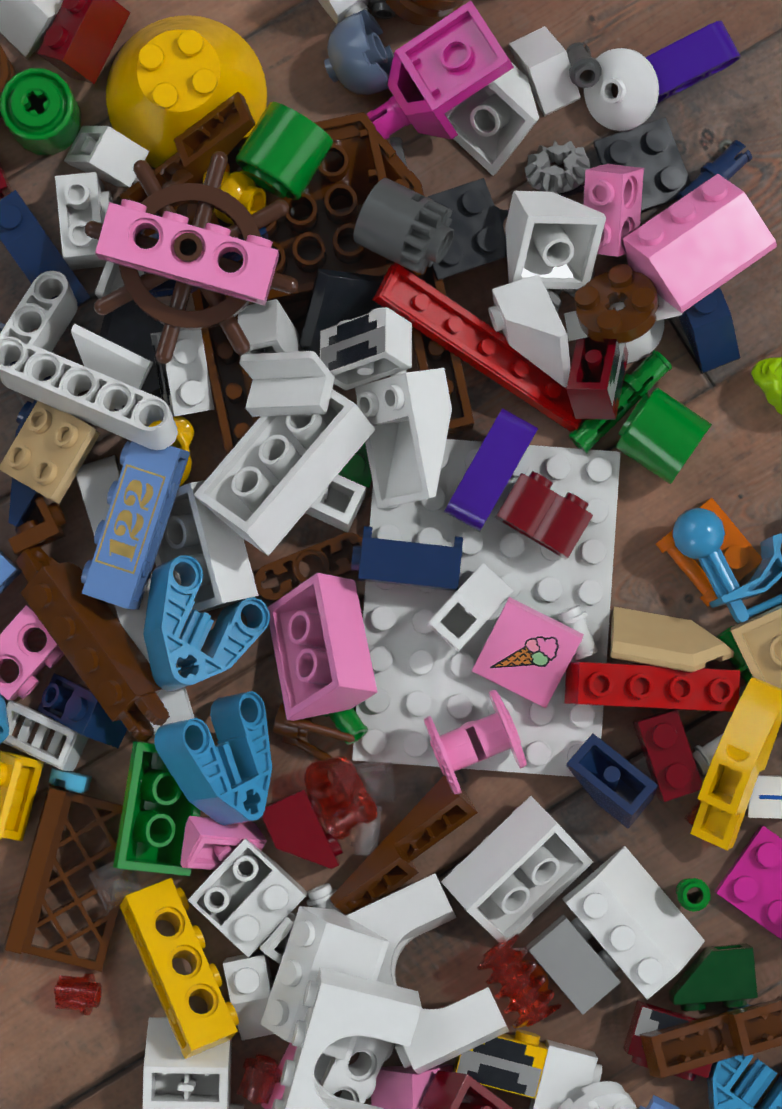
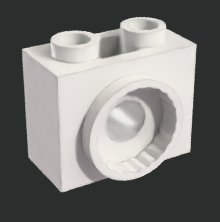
(80, 200)

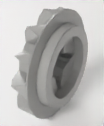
(552, 178)

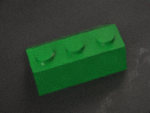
(152, 816)

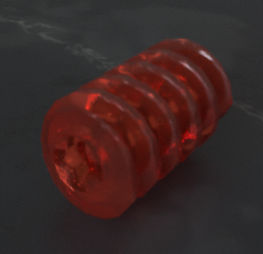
(517, 983)

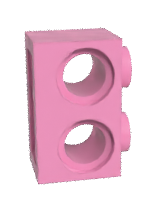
(617, 194)
(15, 647)

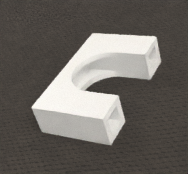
(338, 1009)
(442, 1031)

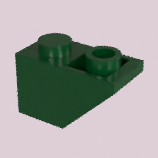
(717, 975)

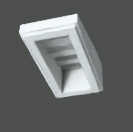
(71, 750)

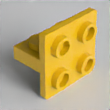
(17, 791)

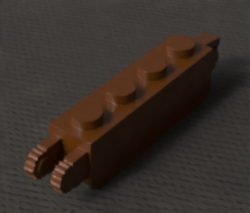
(93, 643)

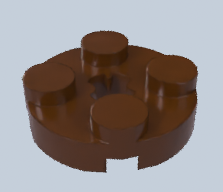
(611, 287)

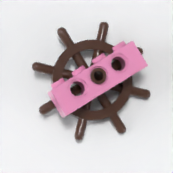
(190, 255)

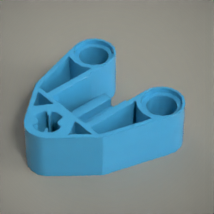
(167, 614)
(226, 778)
(750, 1089)

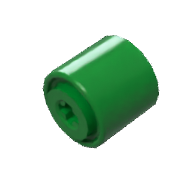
(56, 126)
(283, 151)
(661, 434)

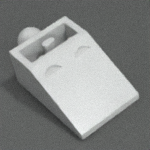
(410, 434)

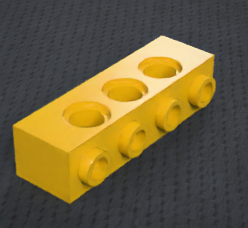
(192, 1030)

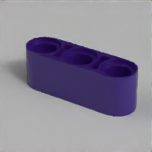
(693, 59)
(491, 469)

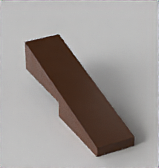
(214, 132)
(392, 861)
(713, 1039)

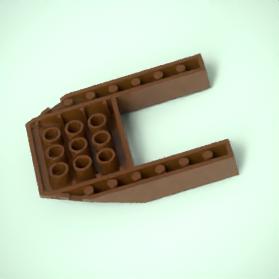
(321, 236)

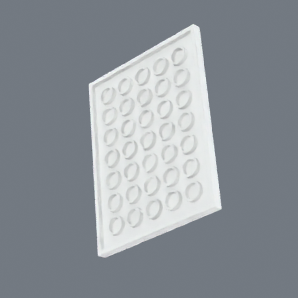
(426, 676)

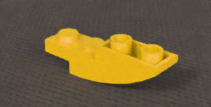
(737, 763)

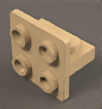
(49, 451)

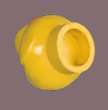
(243, 189)

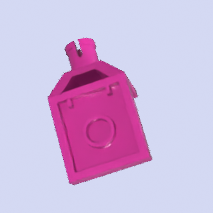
(439, 73)
(756, 881)

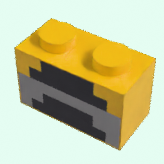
(506, 1063)

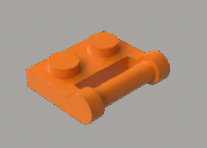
(735, 548)

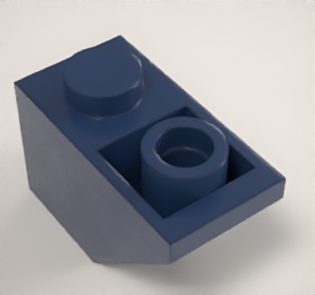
(80, 711)

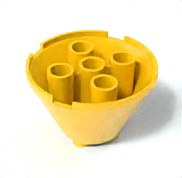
(175, 77)

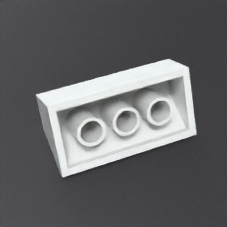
(283, 470)

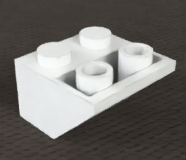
(247, 897)
(180, 1082)

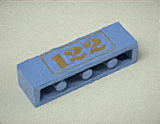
(134, 524)

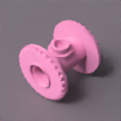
(475, 741)

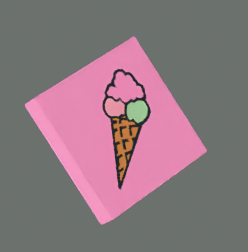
(527, 652)

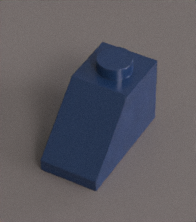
(711, 332)
(612, 780)

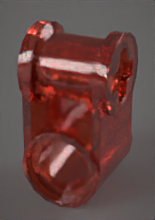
(342, 797)

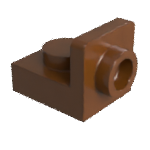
(39, 535)

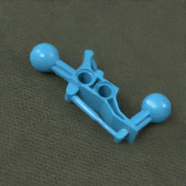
(700, 535)

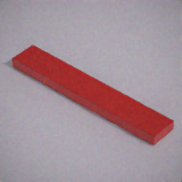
(474, 343)

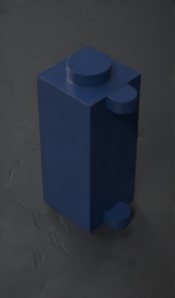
(408, 562)

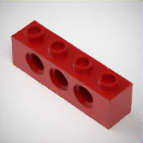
(651, 687)

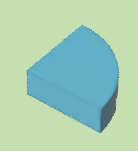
(70, 780)

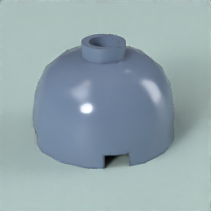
(358, 55)

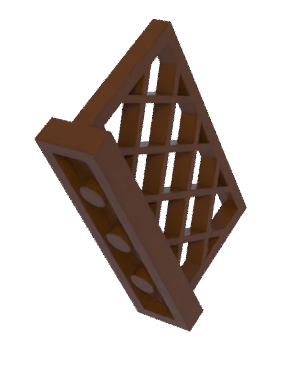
(37, 880)

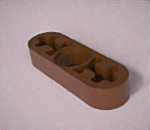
(279, 569)

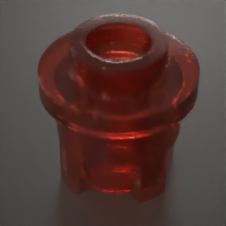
(78, 993)
(259, 1079)

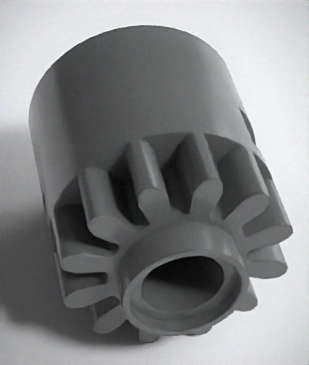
(404, 226)

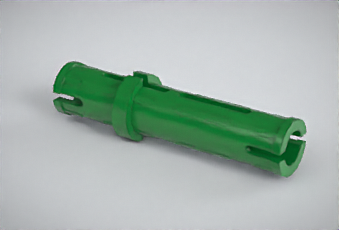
(633, 389)

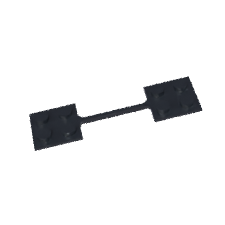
(479, 223)

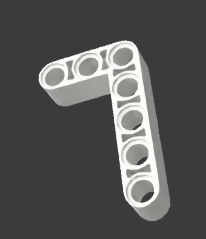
(69, 378)

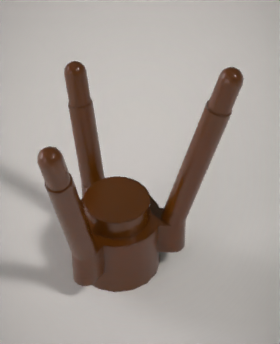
(293, 729)

